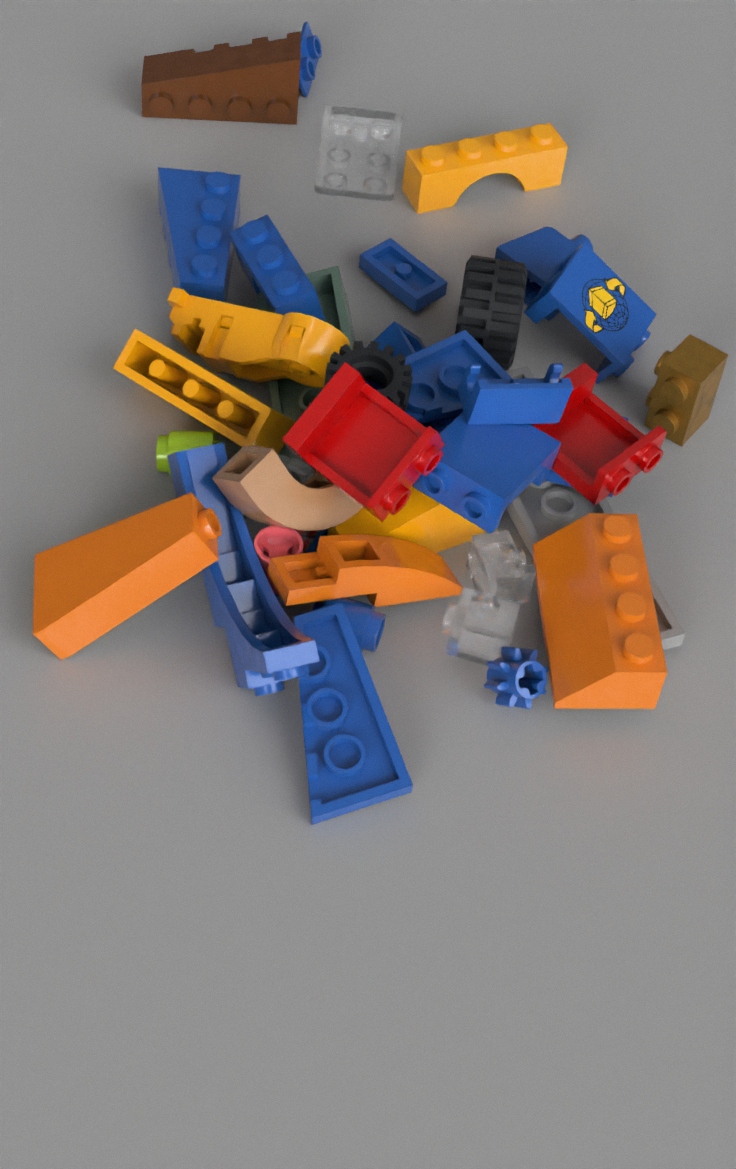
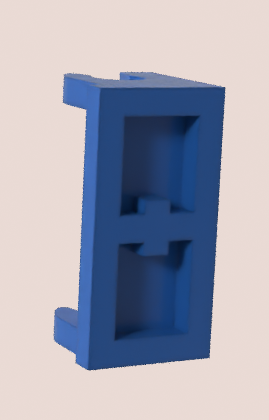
(514, 399)

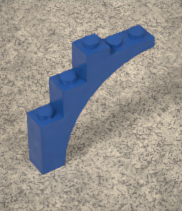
(259, 633)

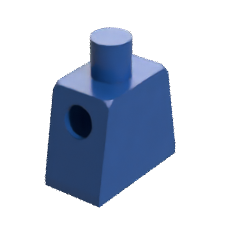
(541, 254)

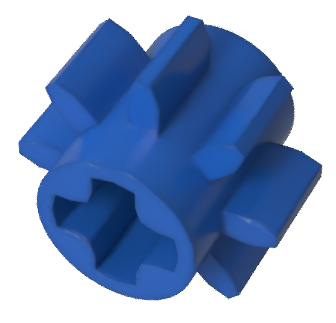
(516, 677)

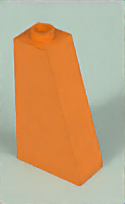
(119, 570)

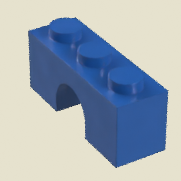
(274, 269)

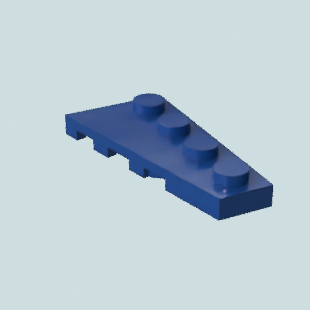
(438, 373)
(345, 728)

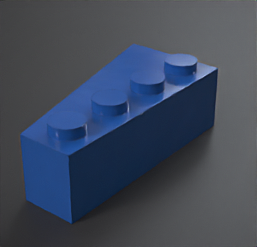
(197, 219)

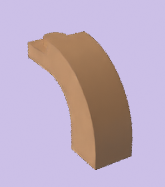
(267, 493)

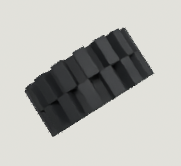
(376, 367)

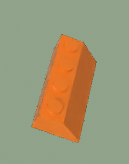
(599, 615)

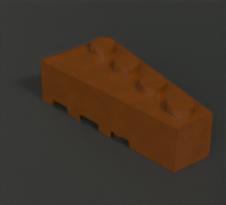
(226, 83)

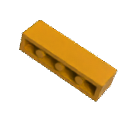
(202, 393)

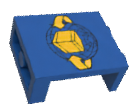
(597, 306)

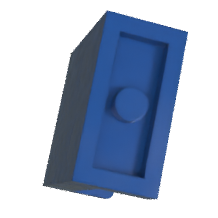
(487, 468)

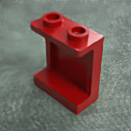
(364, 443)
(598, 445)

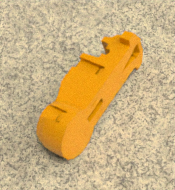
(254, 341)

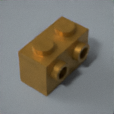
(685, 388)

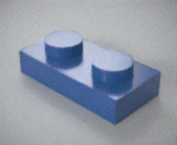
(403, 274)

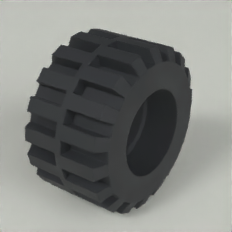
(493, 305)

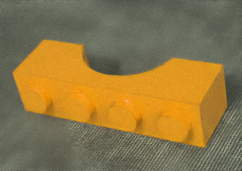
(442, 172)

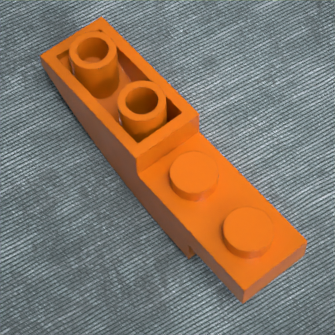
(363, 564)

